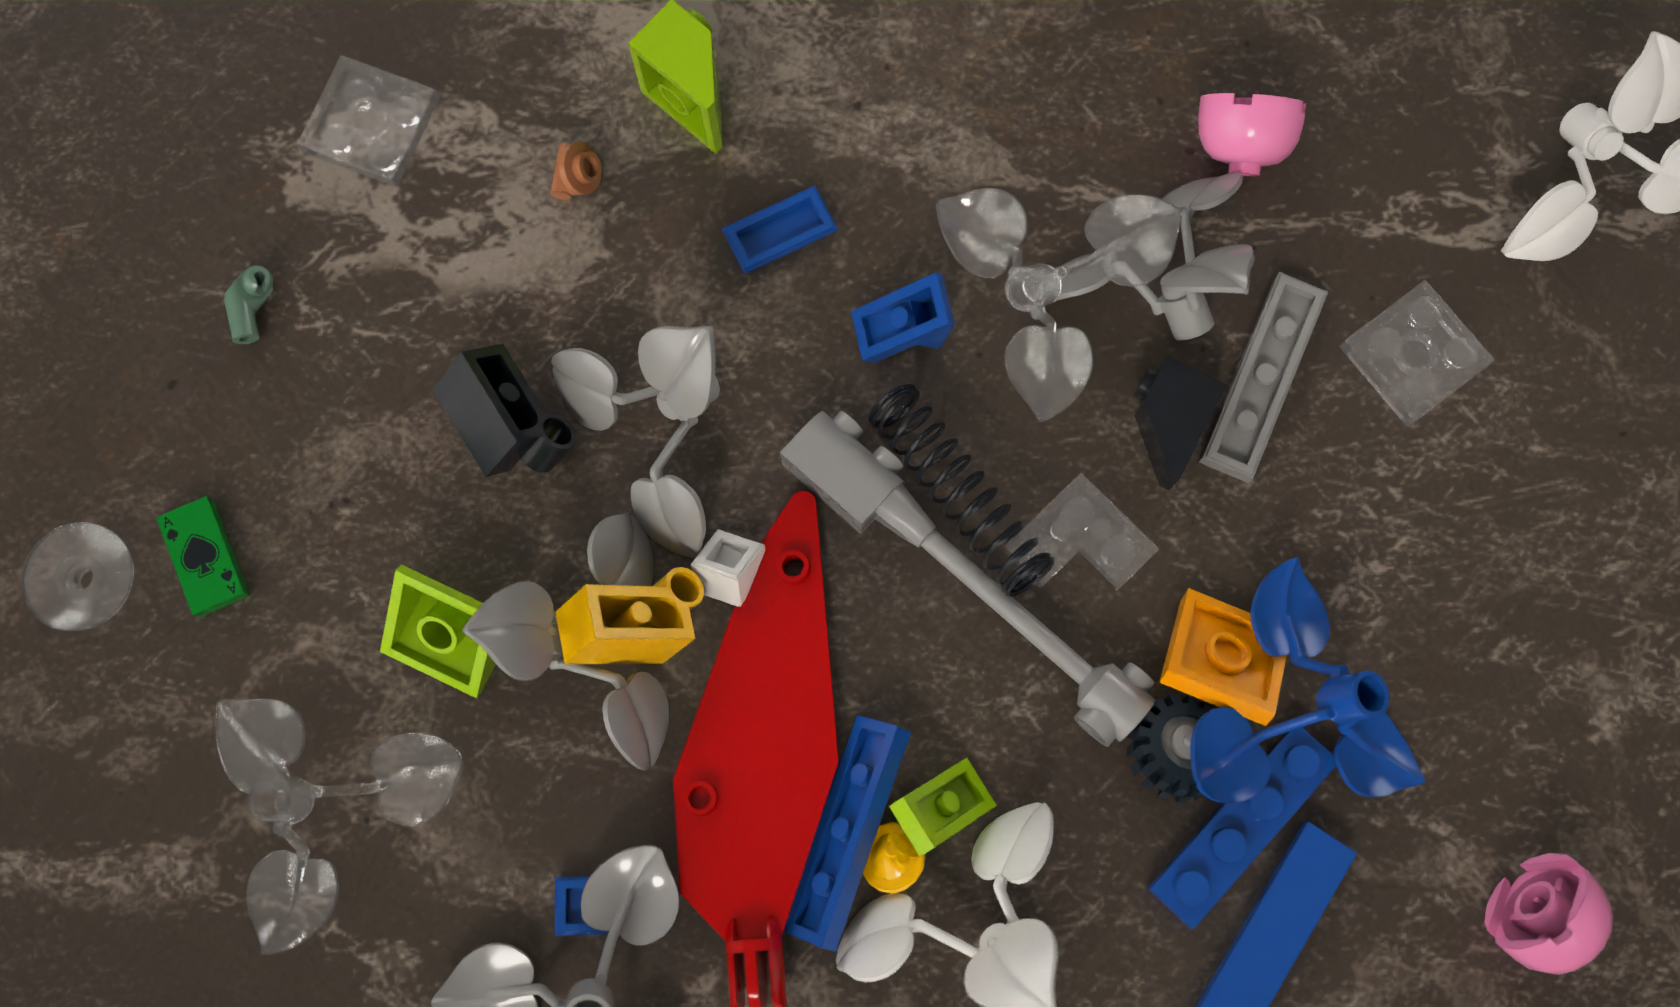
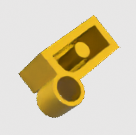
(630, 621)

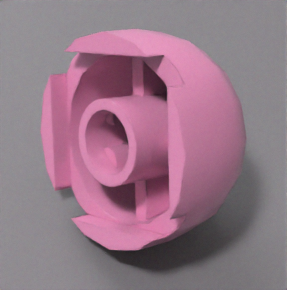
(1249, 130)
(1551, 915)

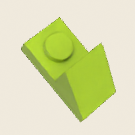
(942, 806)

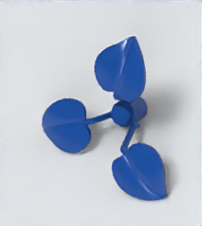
(1368, 755)

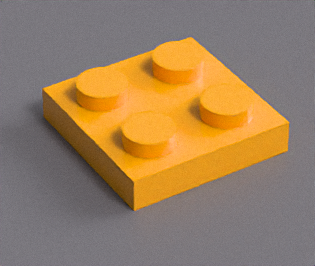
(1220, 659)

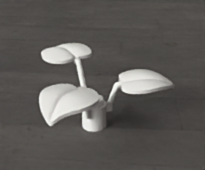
(1642, 98)
(1013, 959)

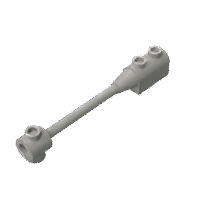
(868, 489)

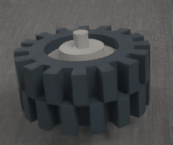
(1163, 746)

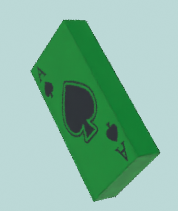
(203, 556)

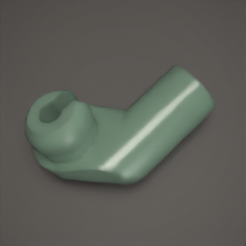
(244, 300)

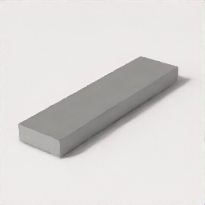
(1263, 377)

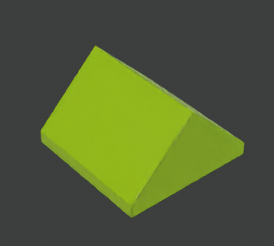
(428, 635)

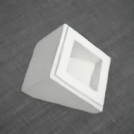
(728, 566)

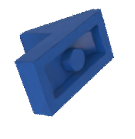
(904, 319)

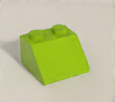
(680, 71)

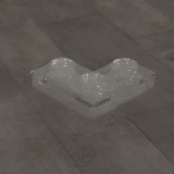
(1090, 524)

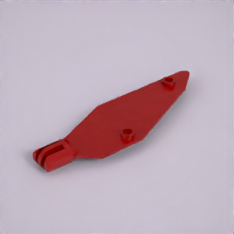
(761, 759)

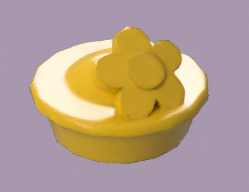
(892, 860)

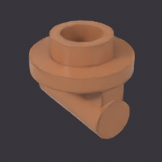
(576, 171)

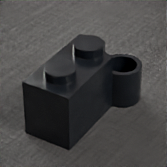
(501, 413)

